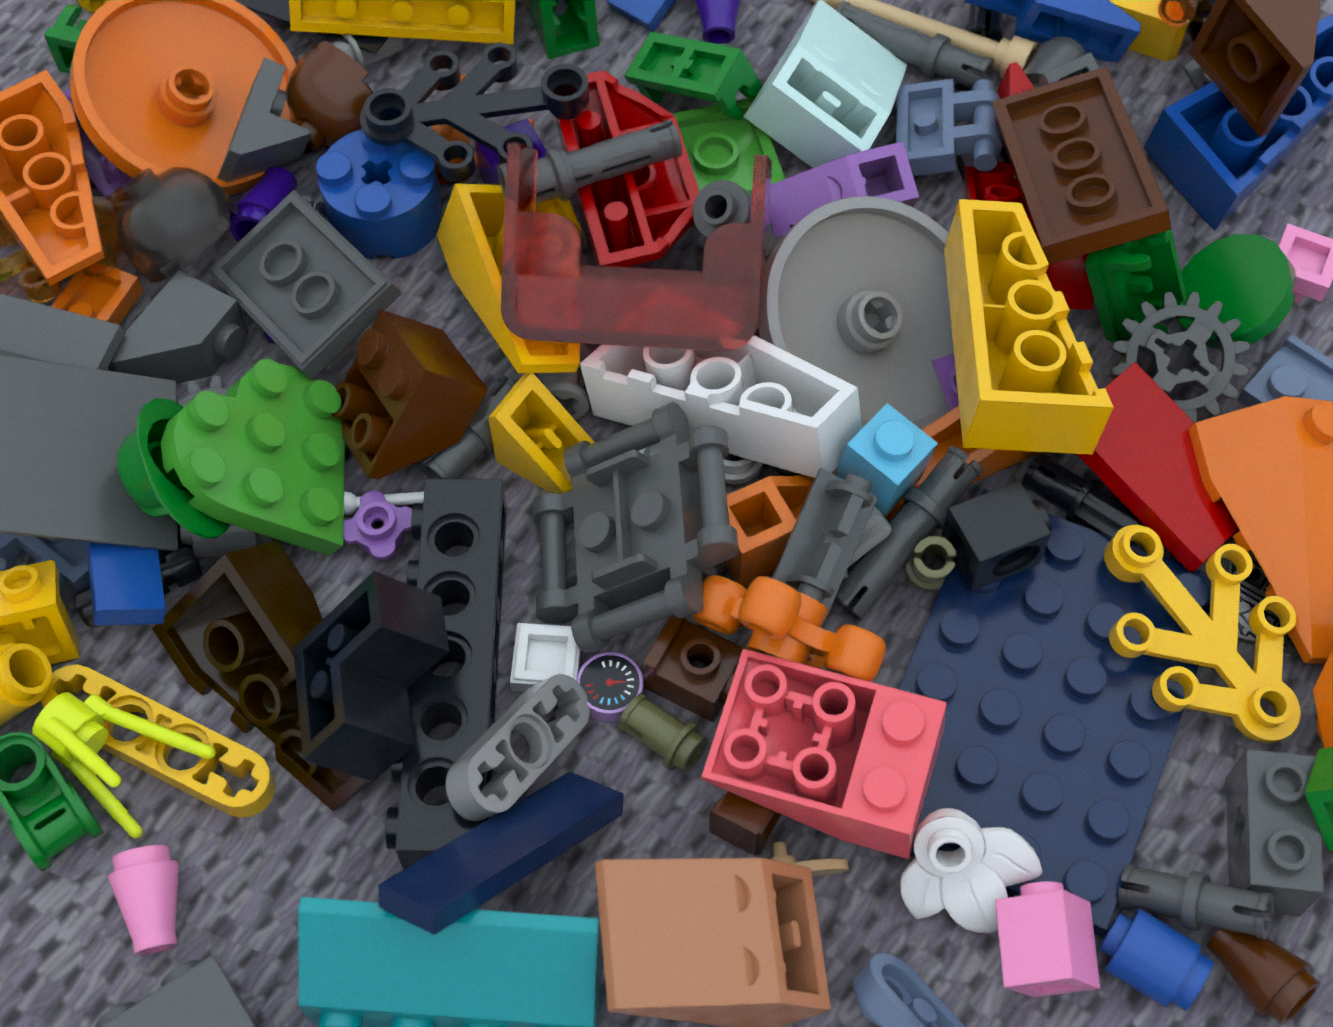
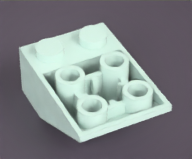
(828, 90)

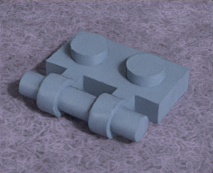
(929, 129)

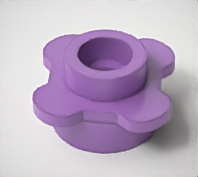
(379, 542)

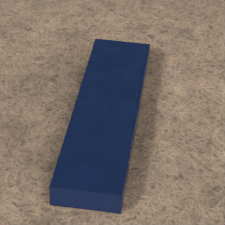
(499, 852)

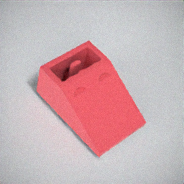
(828, 750)

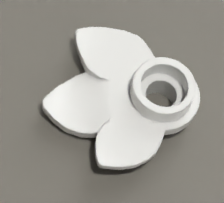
(967, 878)

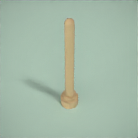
(1003, 52)

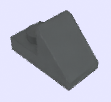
(261, 135)

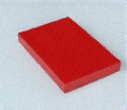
(1154, 470)

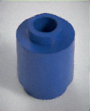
(1155, 959)

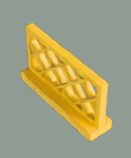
(418, 19)

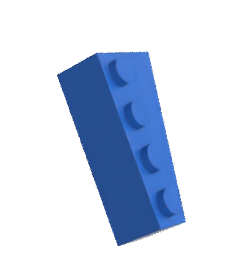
(1218, 155)

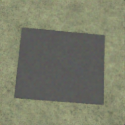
(62, 451)

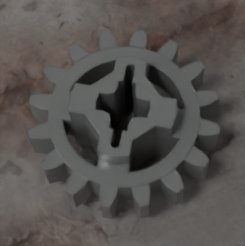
(1195, 336)

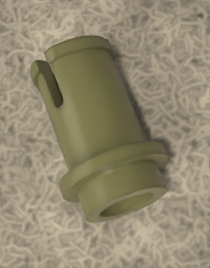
(920, 574)
(663, 733)

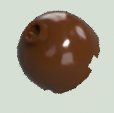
(327, 94)

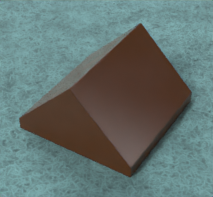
(1258, 54)

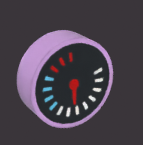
(610, 684)

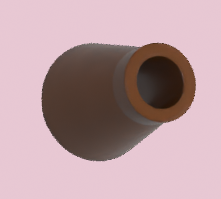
(1266, 973)

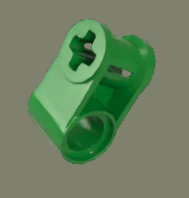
(45, 807)

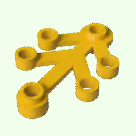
(1208, 639)

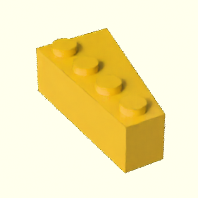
(1014, 352)

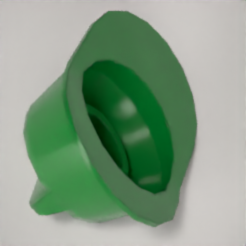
(148, 482)

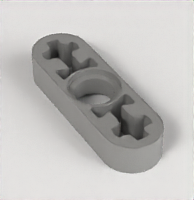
(495, 750)

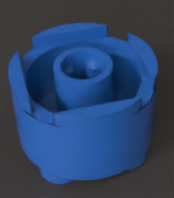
(380, 195)

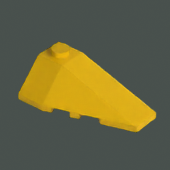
(473, 250)

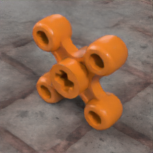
(789, 626)

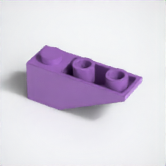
(871, 172)

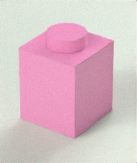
(1047, 941)

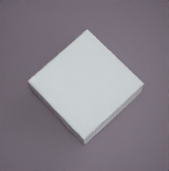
(542, 653)

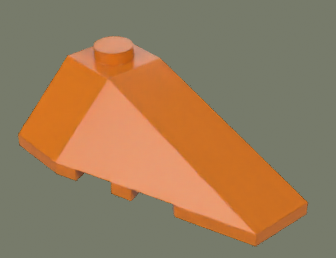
(46, 179)
(1277, 483)

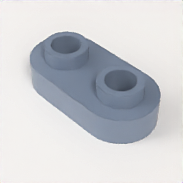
(897, 996)

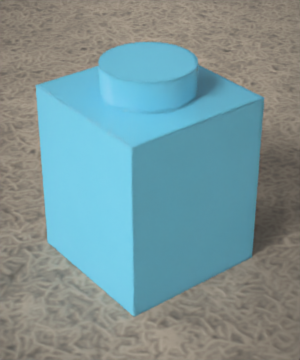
(889, 455)

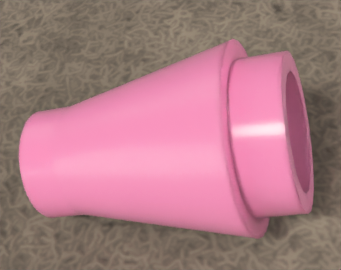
(147, 896)

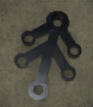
(404, 115)

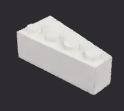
(762, 396)

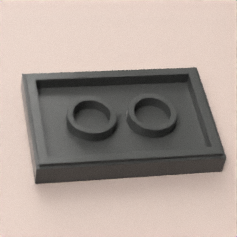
(304, 284)

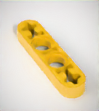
(153, 755)

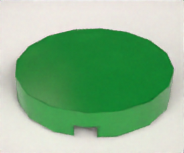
(1248, 278)

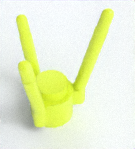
(77, 735)

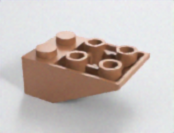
(711, 940)

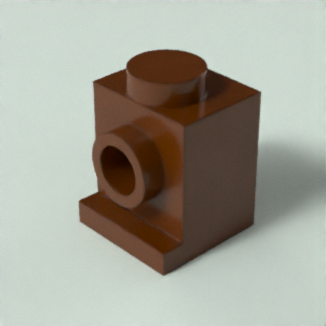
(675, 679)

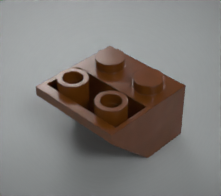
(405, 395)

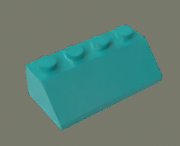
(478, 972)

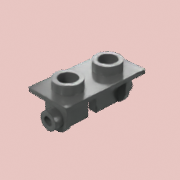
(826, 535)

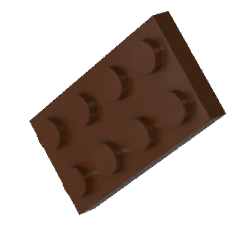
(1080, 166)

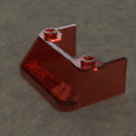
(559, 300)

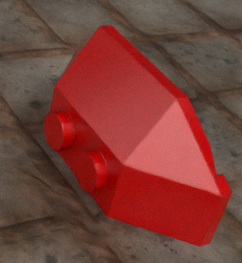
(639, 212)

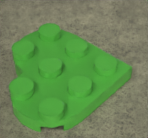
(265, 456)

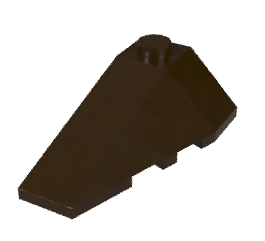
(239, 640)

